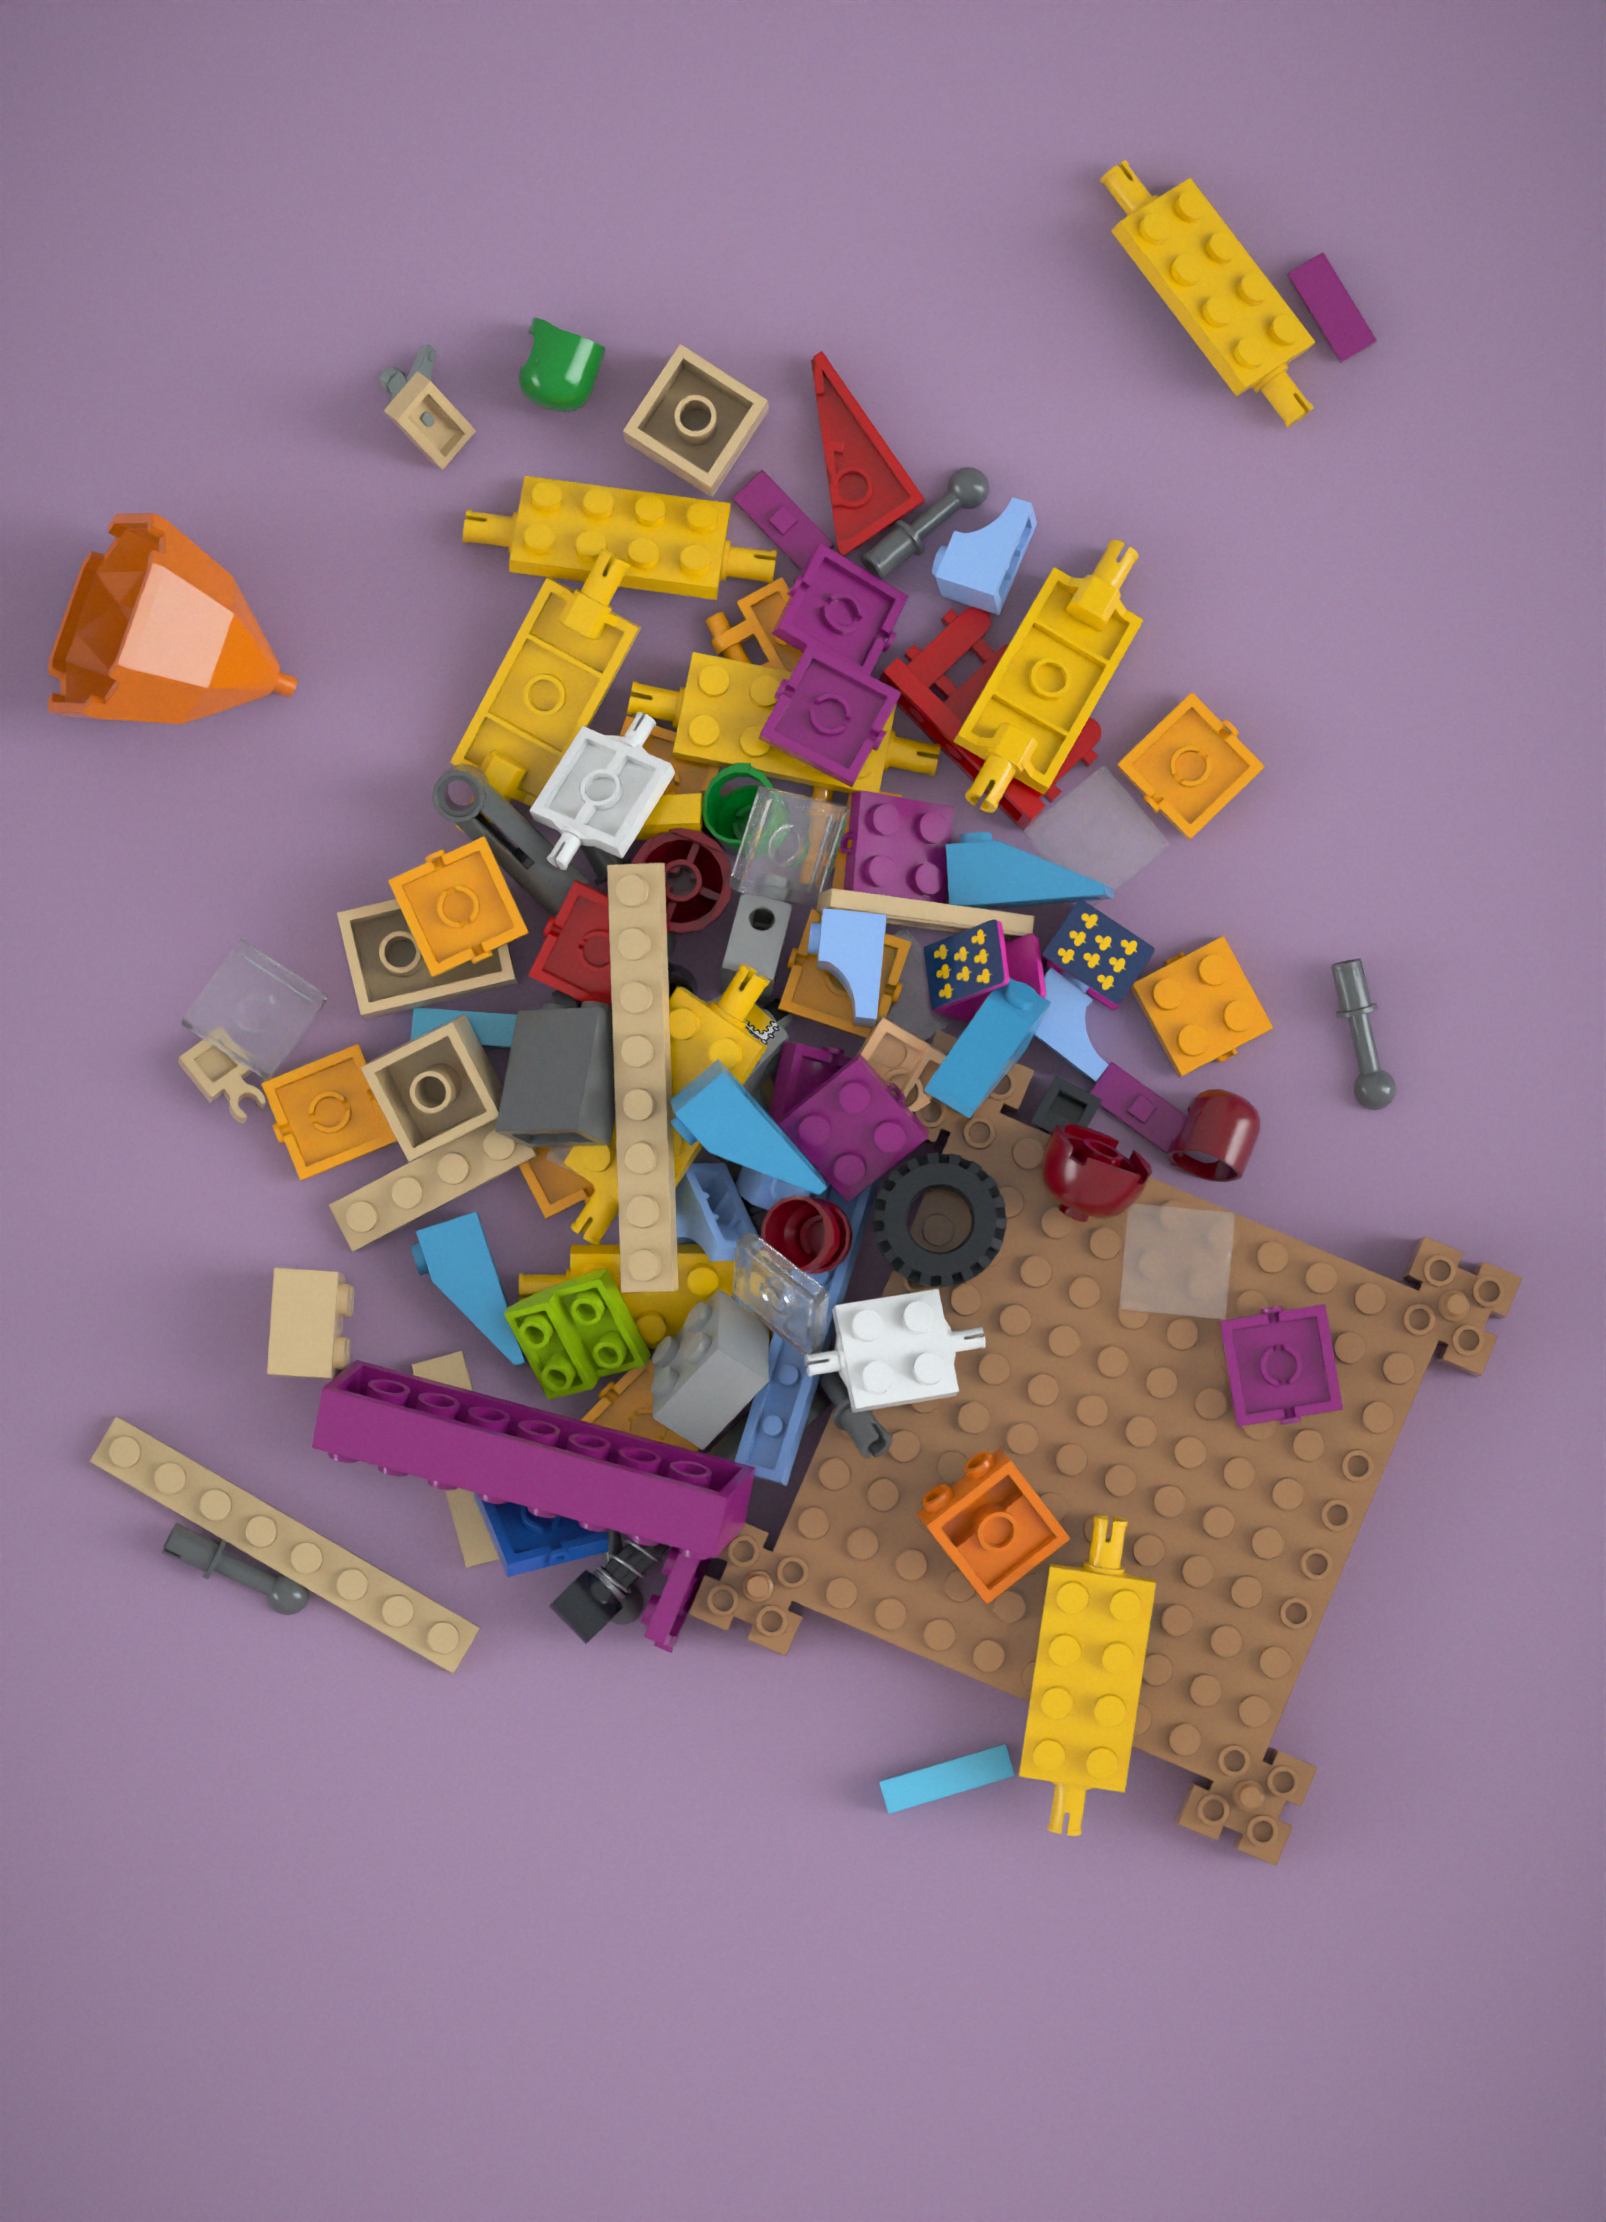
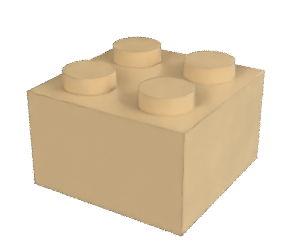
(695, 420)
(435, 1087)
(309, 1324)

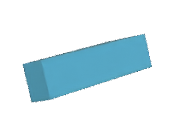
(491, 1029)
(946, 1778)

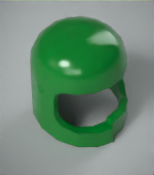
(559, 368)
(726, 814)

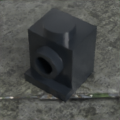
(1064, 1105)

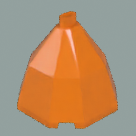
(158, 633)

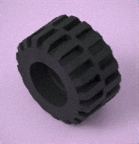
(947, 1173)

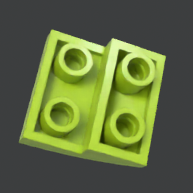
(577, 1334)

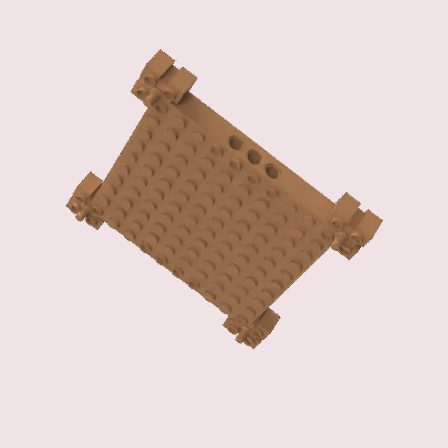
(1128, 1425)

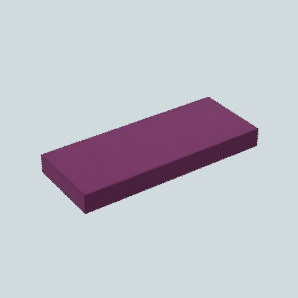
(1331, 307)
(780, 519)
(1139, 1107)

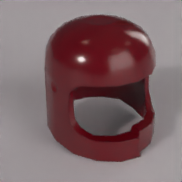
(1220, 1127)
(803, 1220)

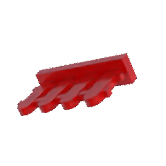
(944, 719)

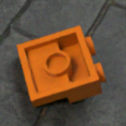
(991, 1524)

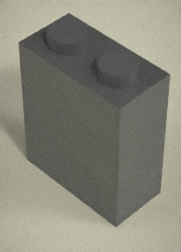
(560, 1077)

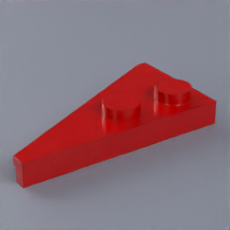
(863, 474)

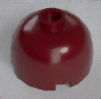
(694, 877)
(1090, 1174)

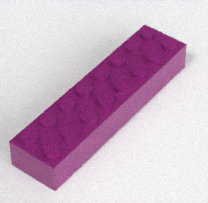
(533, 1459)

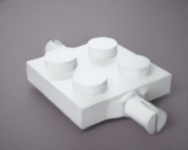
(602, 791)
(895, 1350)

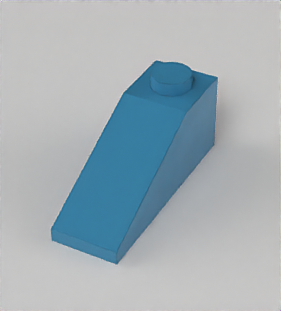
(997, 875)
(988, 1047)
(737, 1128)
(465, 1271)

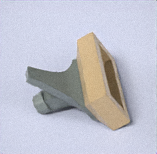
(424, 411)

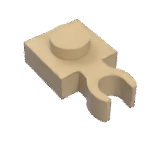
(220, 1074)

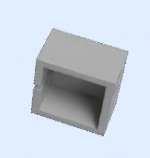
(709, 1369)

